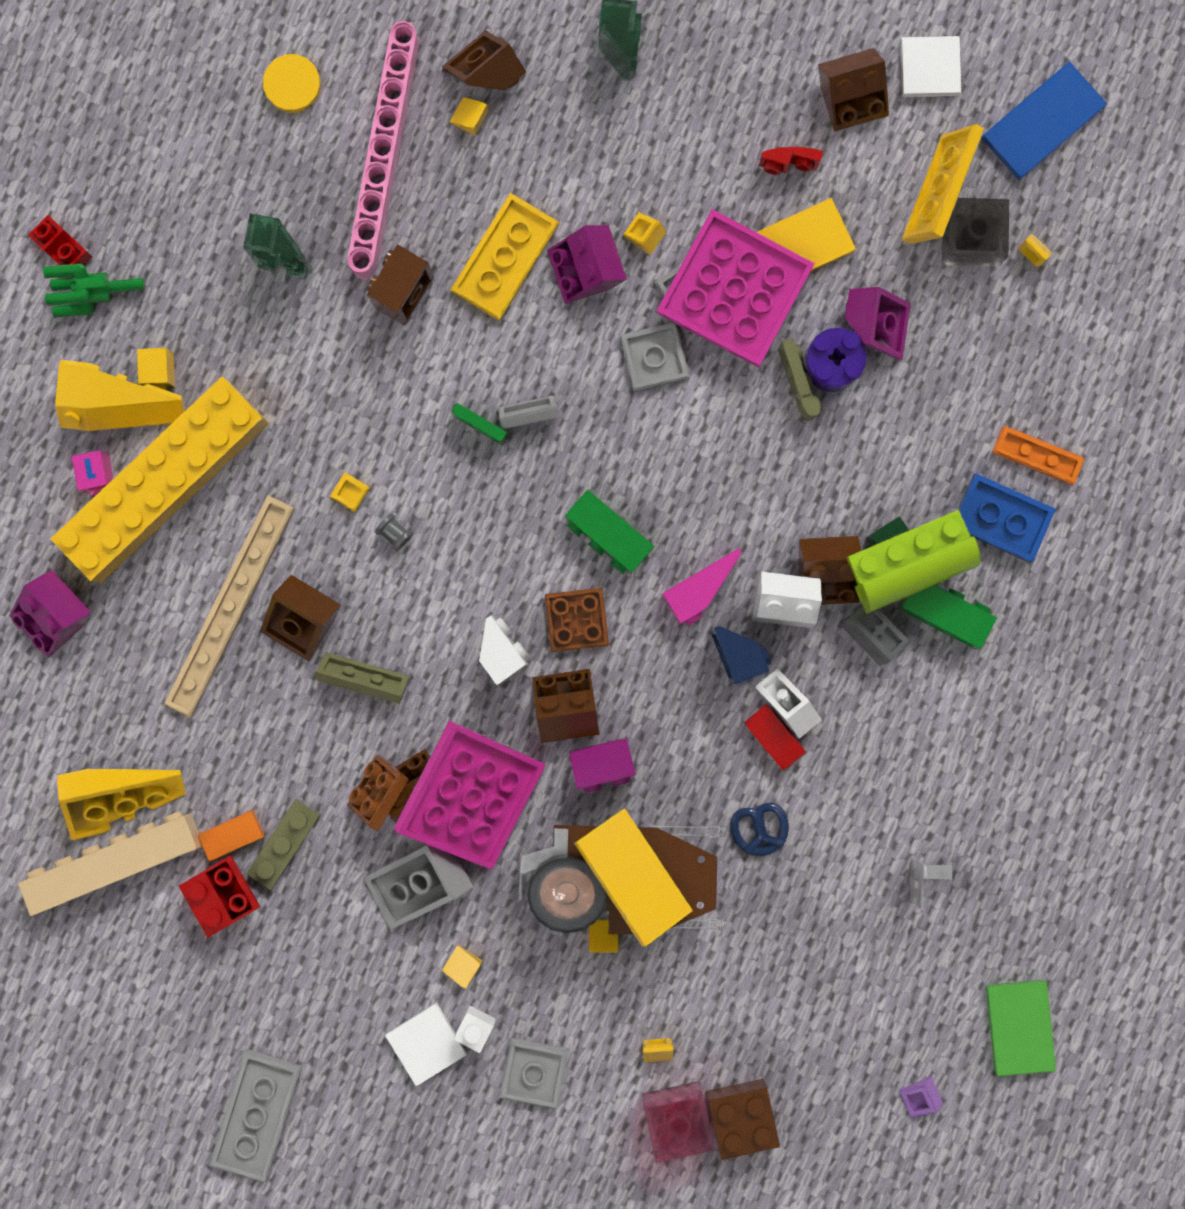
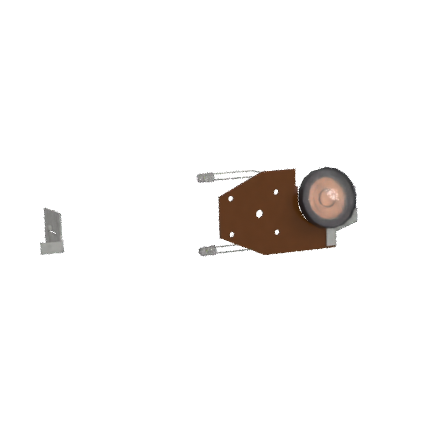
(570, 897)

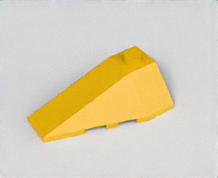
(101, 401)
(100, 796)

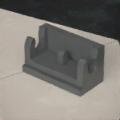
(875, 634)

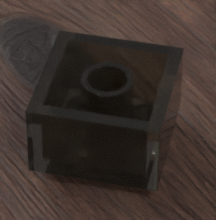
(977, 233)

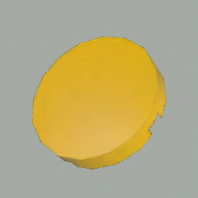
(292, 83)

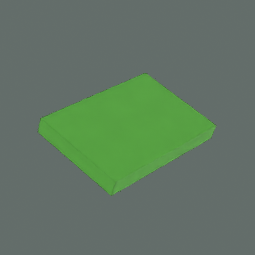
(1020, 1027)

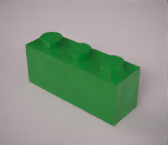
(608, 533)
(951, 614)

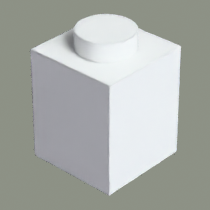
(474, 1029)

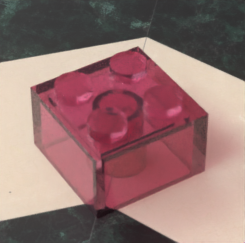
(678, 1121)

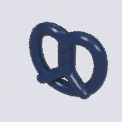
(760, 829)

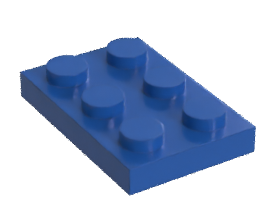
(1005, 517)

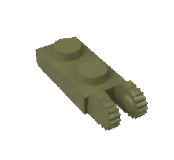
(799, 380)

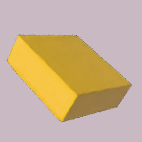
(350, 492)

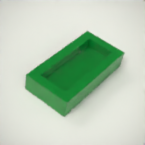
(479, 424)

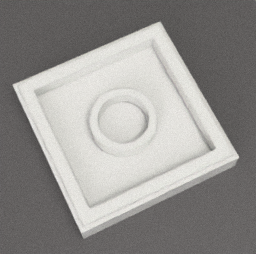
(930, 66)
(426, 1044)

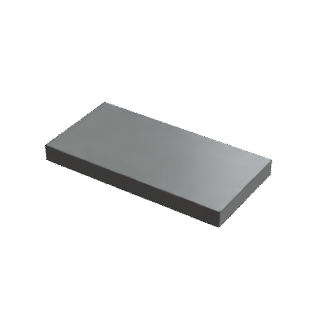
(255, 1116)

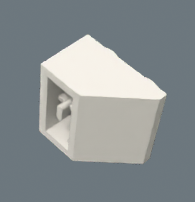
(499, 654)

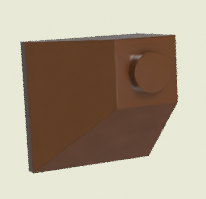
(486, 64)

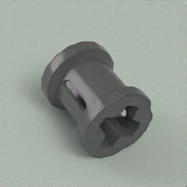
(394, 532)

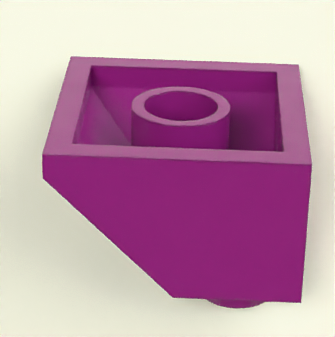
(879, 319)

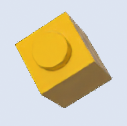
(156, 367)

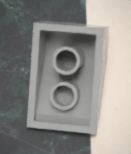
(417, 884)

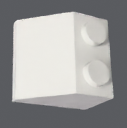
(787, 600)

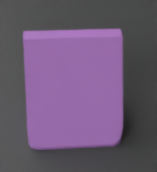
(921, 1098)

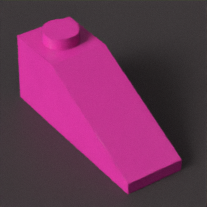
(696, 592)

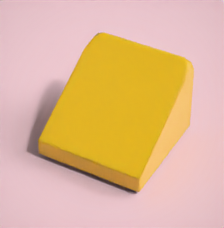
(470, 115)
(645, 232)
(1034, 251)
(599, 938)
(462, 966)
(657, 1050)

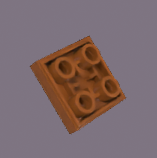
(576, 619)
(377, 792)

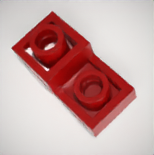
(778, 159)
(58, 243)
(775, 737)

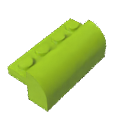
(914, 561)

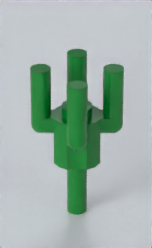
(85, 289)

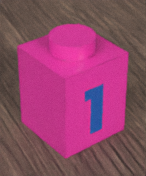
(92, 472)

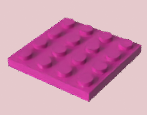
(735, 288)
(469, 796)

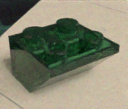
(620, 35)
(272, 246)

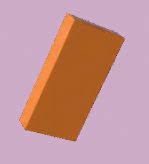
(231, 835)

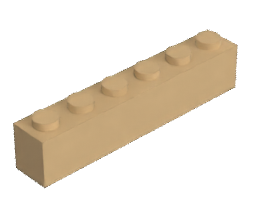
(110, 864)

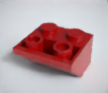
(219, 896)

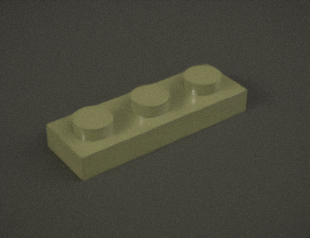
(362, 677)
(283, 844)

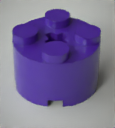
(845, 347)

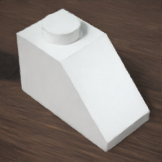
(788, 703)

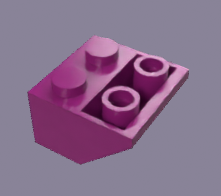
(586, 263)
(48, 613)
(602, 764)

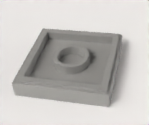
(654, 356)
(534, 1073)

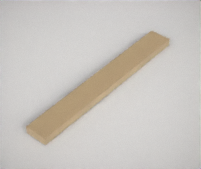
(229, 606)

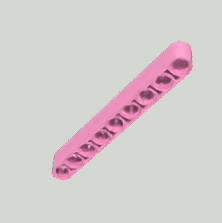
(381, 137)

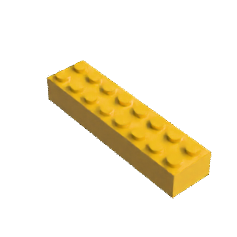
(159, 481)

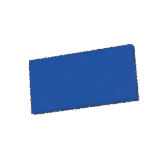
(1044, 120)

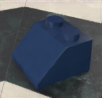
(740, 655)

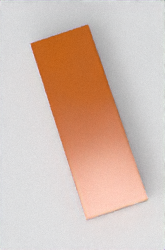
(1038, 455)

